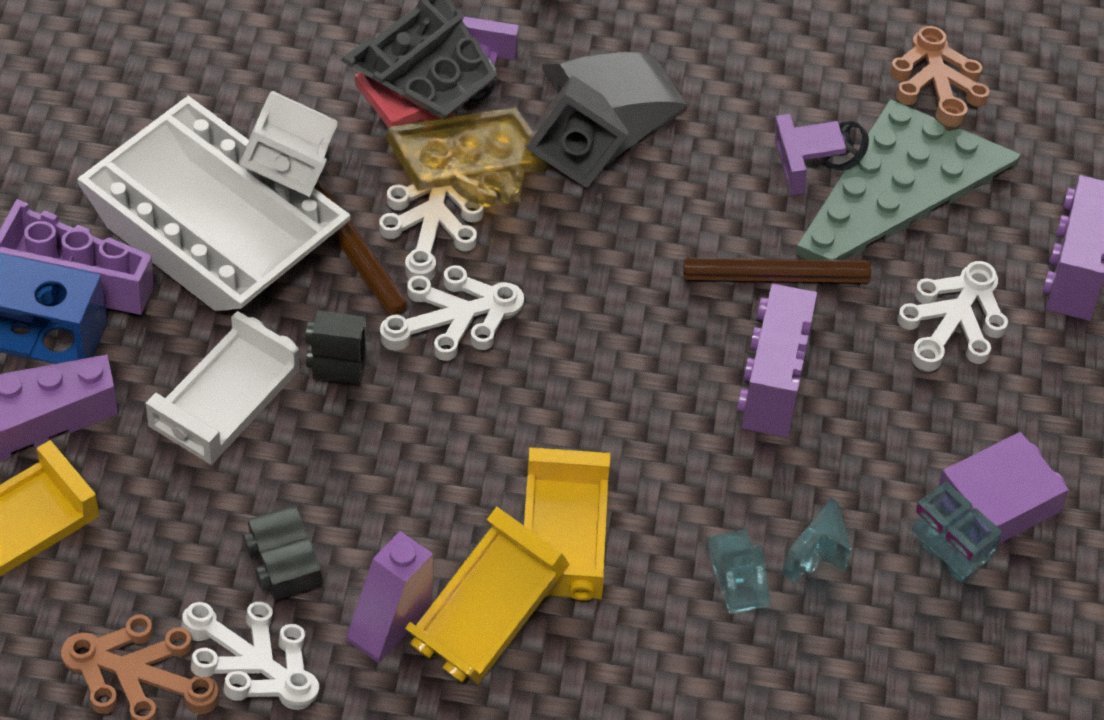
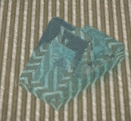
(822, 539)
(739, 570)

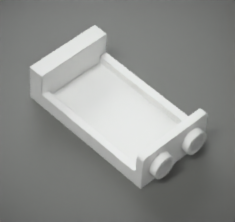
(289, 143)
(226, 389)

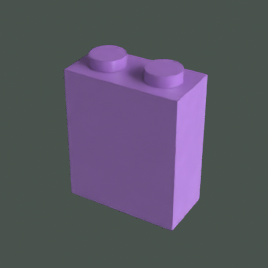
(1009, 485)

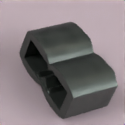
(336, 347)
(283, 552)

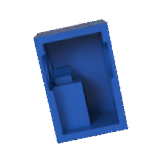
(48, 299)

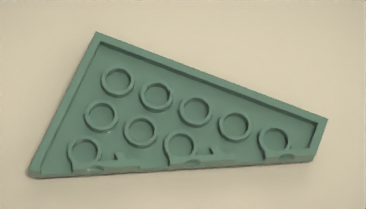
(900, 179)

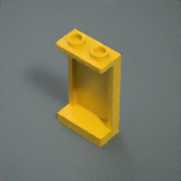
(42, 507)
(569, 512)
(488, 599)

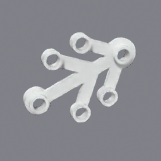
(431, 214)
(454, 311)
(955, 312)
(291, 684)

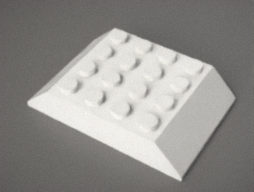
(202, 213)

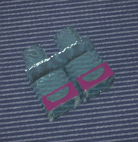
(955, 532)

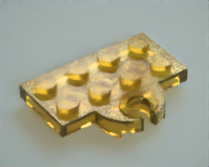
(468, 154)

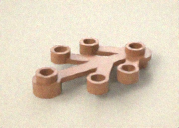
(932, 45)
(135, 669)

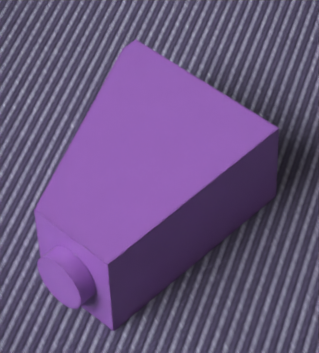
(393, 595)

